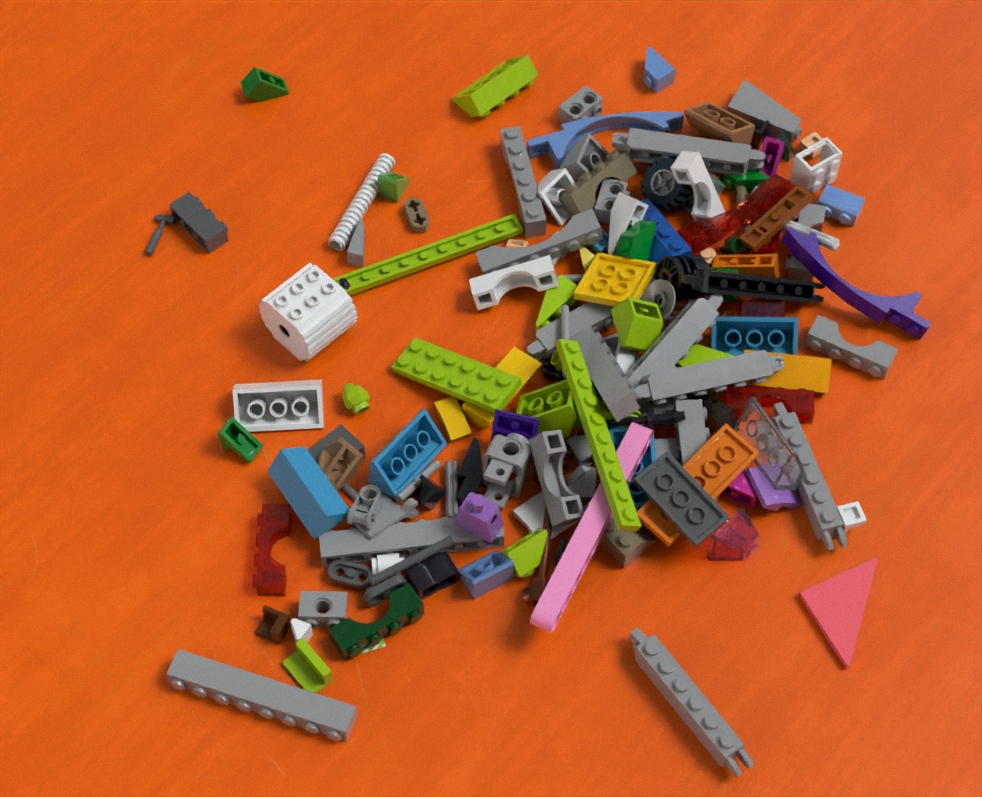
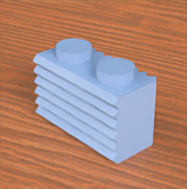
(841, 204)

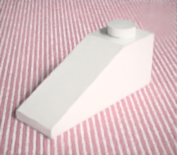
(623, 215)

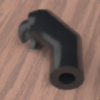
(550, 371)

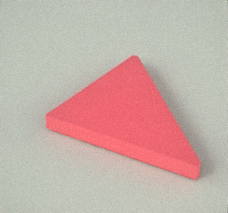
(840, 605)

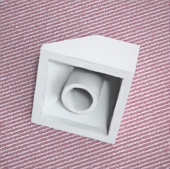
(551, 188)

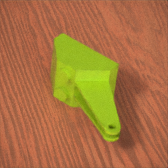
(557, 408)

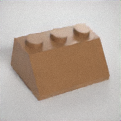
(719, 123)

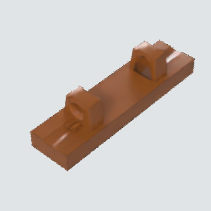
(776, 218)

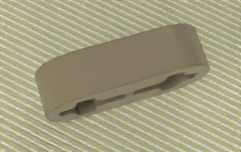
(414, 216)

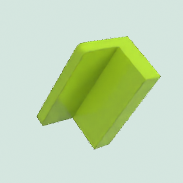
(308, 668)

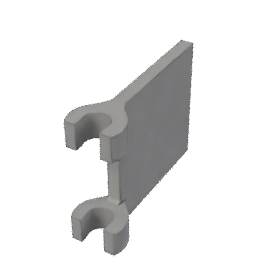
(390, 514)

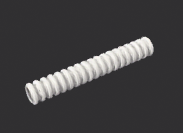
(360, 203)

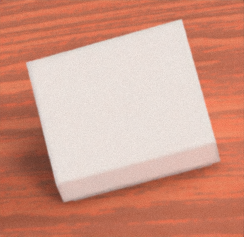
(301, 630)

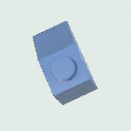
(658, 71)

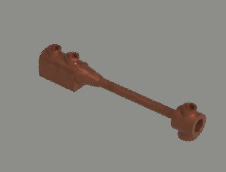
(537, 585)

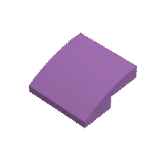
(771, 498)

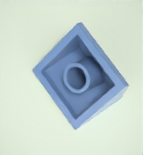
(487, 573)

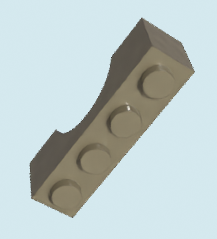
(581, 195)

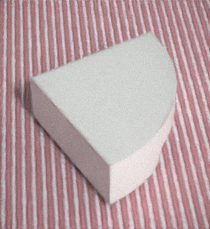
(578, 472)

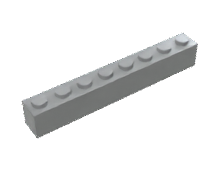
(400, 538)
(262, 695)

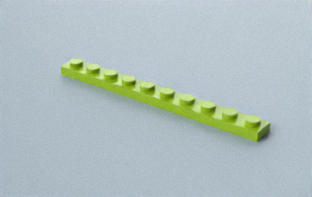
(432, 254)
(598, 436)

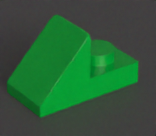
(236, 437)

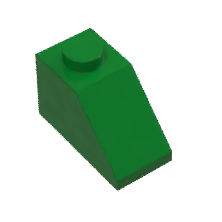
(263, 85)
(748, 180)
(637, 241)

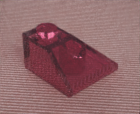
(734, 539)

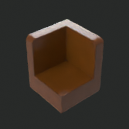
(273, 625)

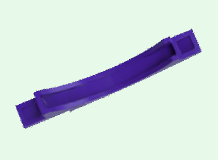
(896, 309)

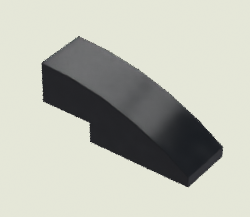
(470, 472)

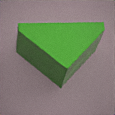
(392, 185)

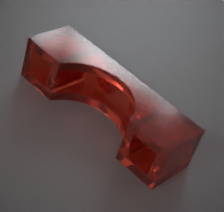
(794, 400)
(275, 525)

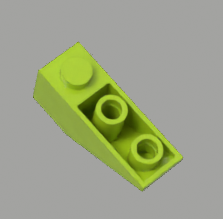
(554, 299)

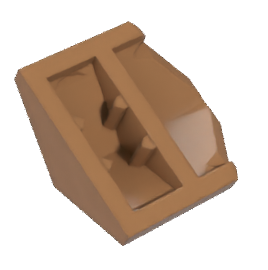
(339, 462)

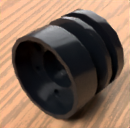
(672, 267)

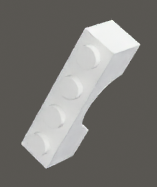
(691, 170)
(492, 286)

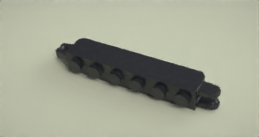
(753, 285)

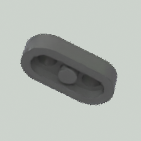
(352, 573)
(379, 593)

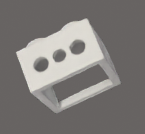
(822, 173)

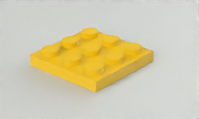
(614, 279)

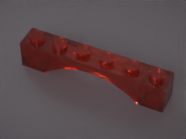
(707, 232)

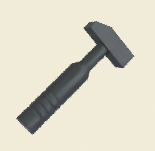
(162, 219)

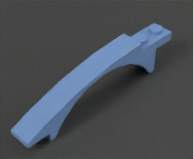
(559, 143)

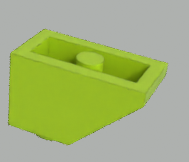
(527, 552)

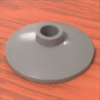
(663, 294)

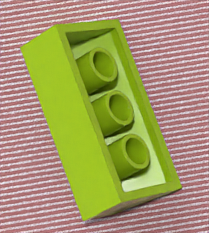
(496, 86)

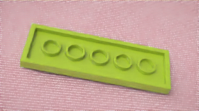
(456, 375)

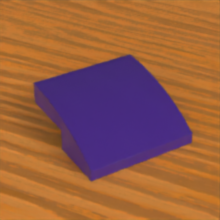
(509, 422)

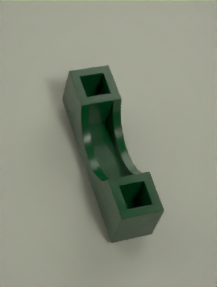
(353, 637)

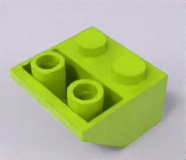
(637, 323)

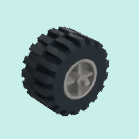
(662, 188)

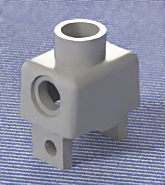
(505, 456)

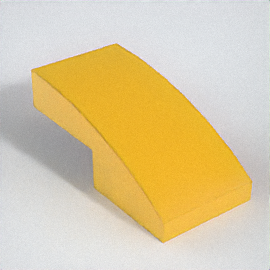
(452, 418)

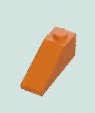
(749, 263)

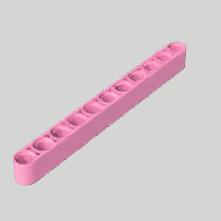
(587, 535)

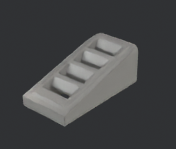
(355, 250)

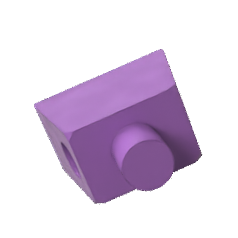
(479, 517)

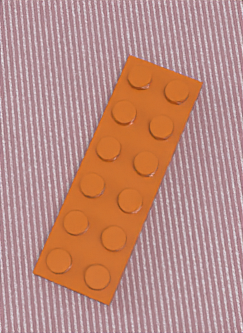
(713, 468)

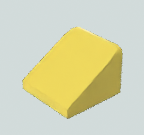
(586, 256)

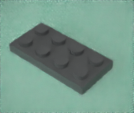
(681, 499)

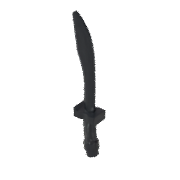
(648, 420)

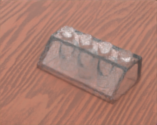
(776, 458)

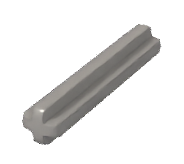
(451, 483)

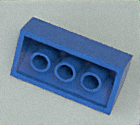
(665, 239)

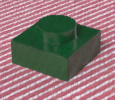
(731, 245)

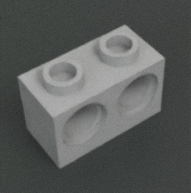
(580, 106)
(607, 195)

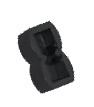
(432, 575)

